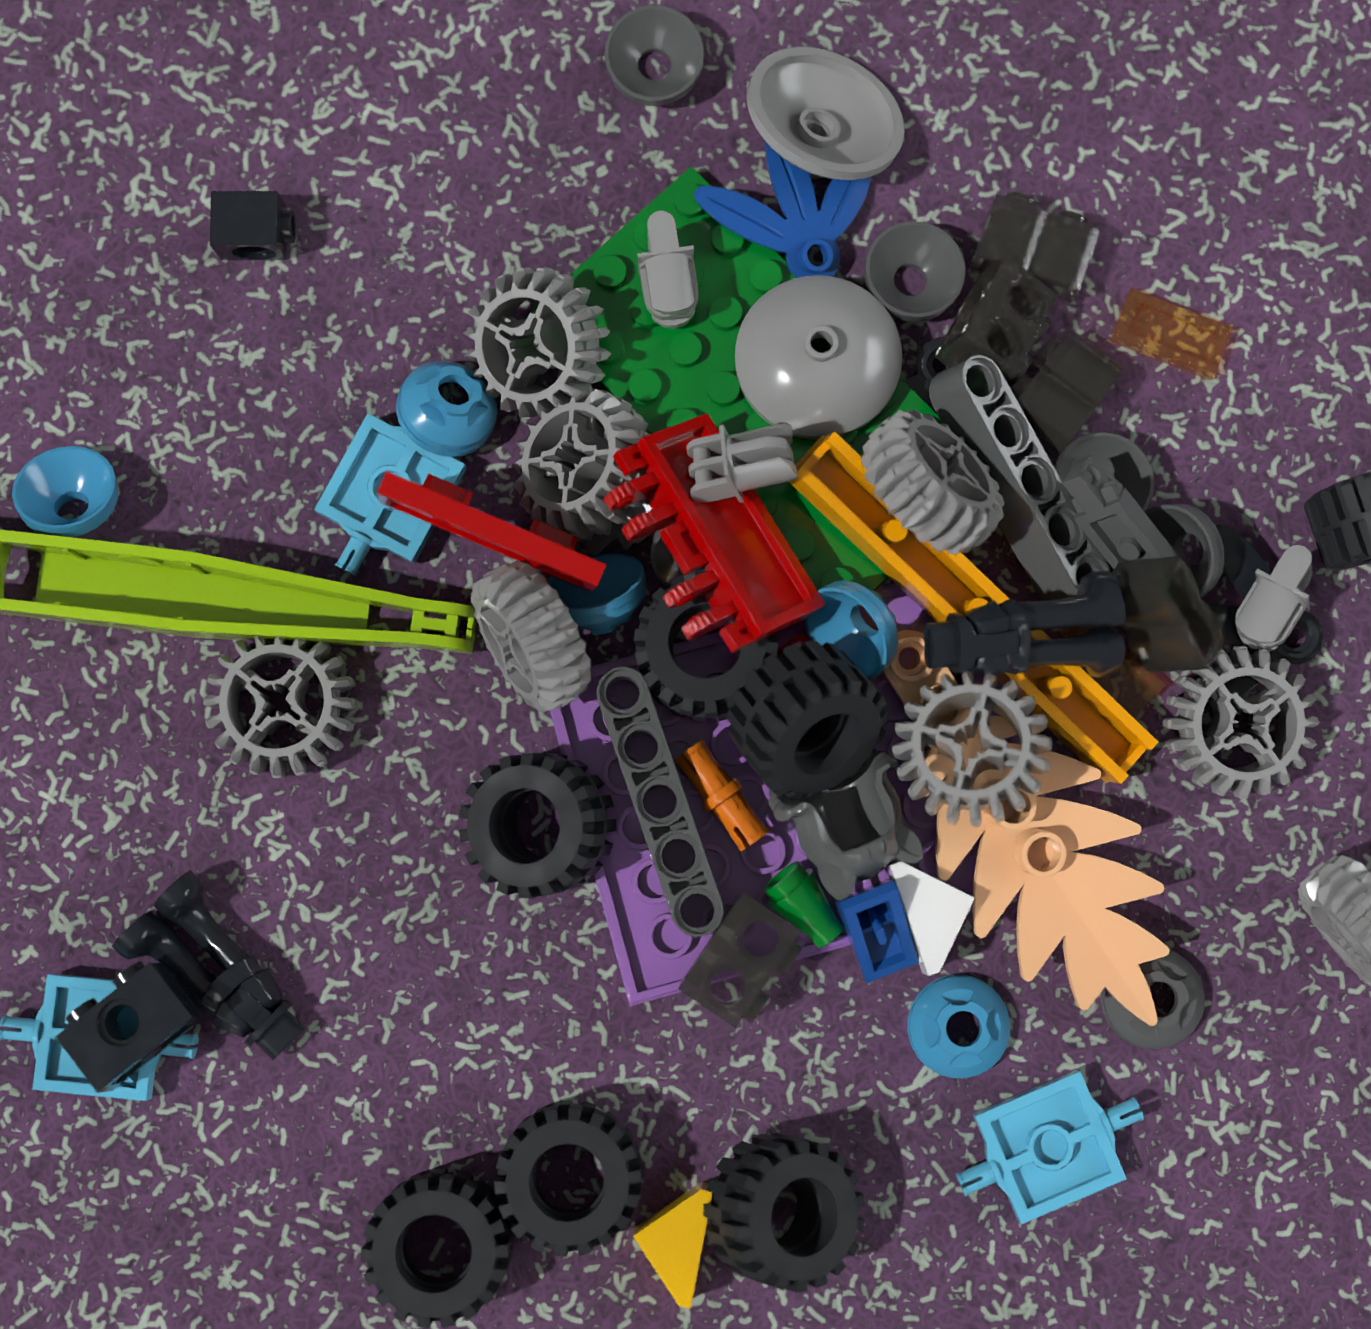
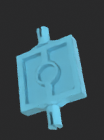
(353, 497)
(53, 1065)
(1049, 1146)

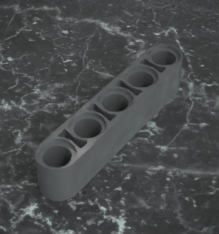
(1036, 504)
(657, 773)

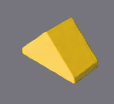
(675, 1240)

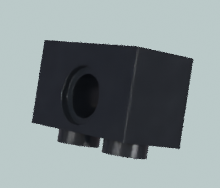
(163, 1015)

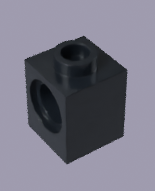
(250, 225)

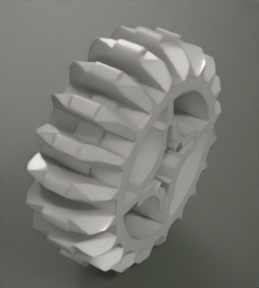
(508, 348)
(573, 456)
(932, 482)
(531, 636)
(263, 723)
(947, 740)
(1270, 755)
(1340, 908)

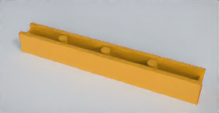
(946, 583)

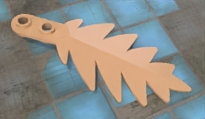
(1033, 851)

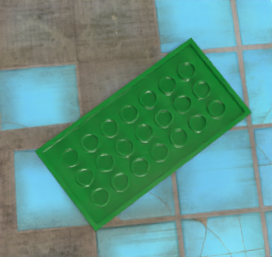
(692, 368)

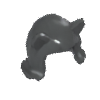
(853, 827)

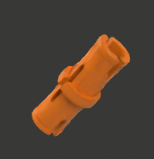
(722, 795)

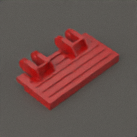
(450, 510)
(745, 555)

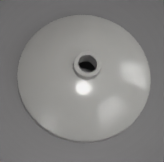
(825, 113)
(814, 389)

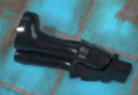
(999, 637)
(241, 997)

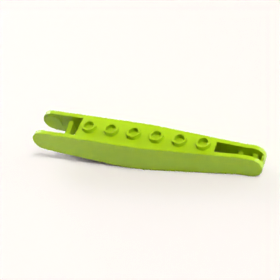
(216, 597)

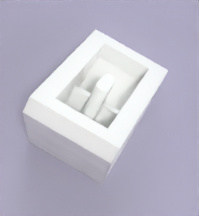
(932, 913)

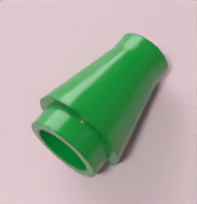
(802, 902)

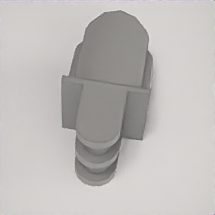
(667, 274)
(746, 461)
(1276, 601)

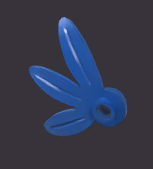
(803, 224)

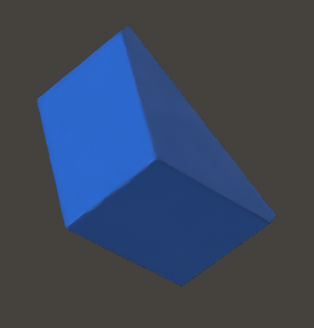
(877, 930)

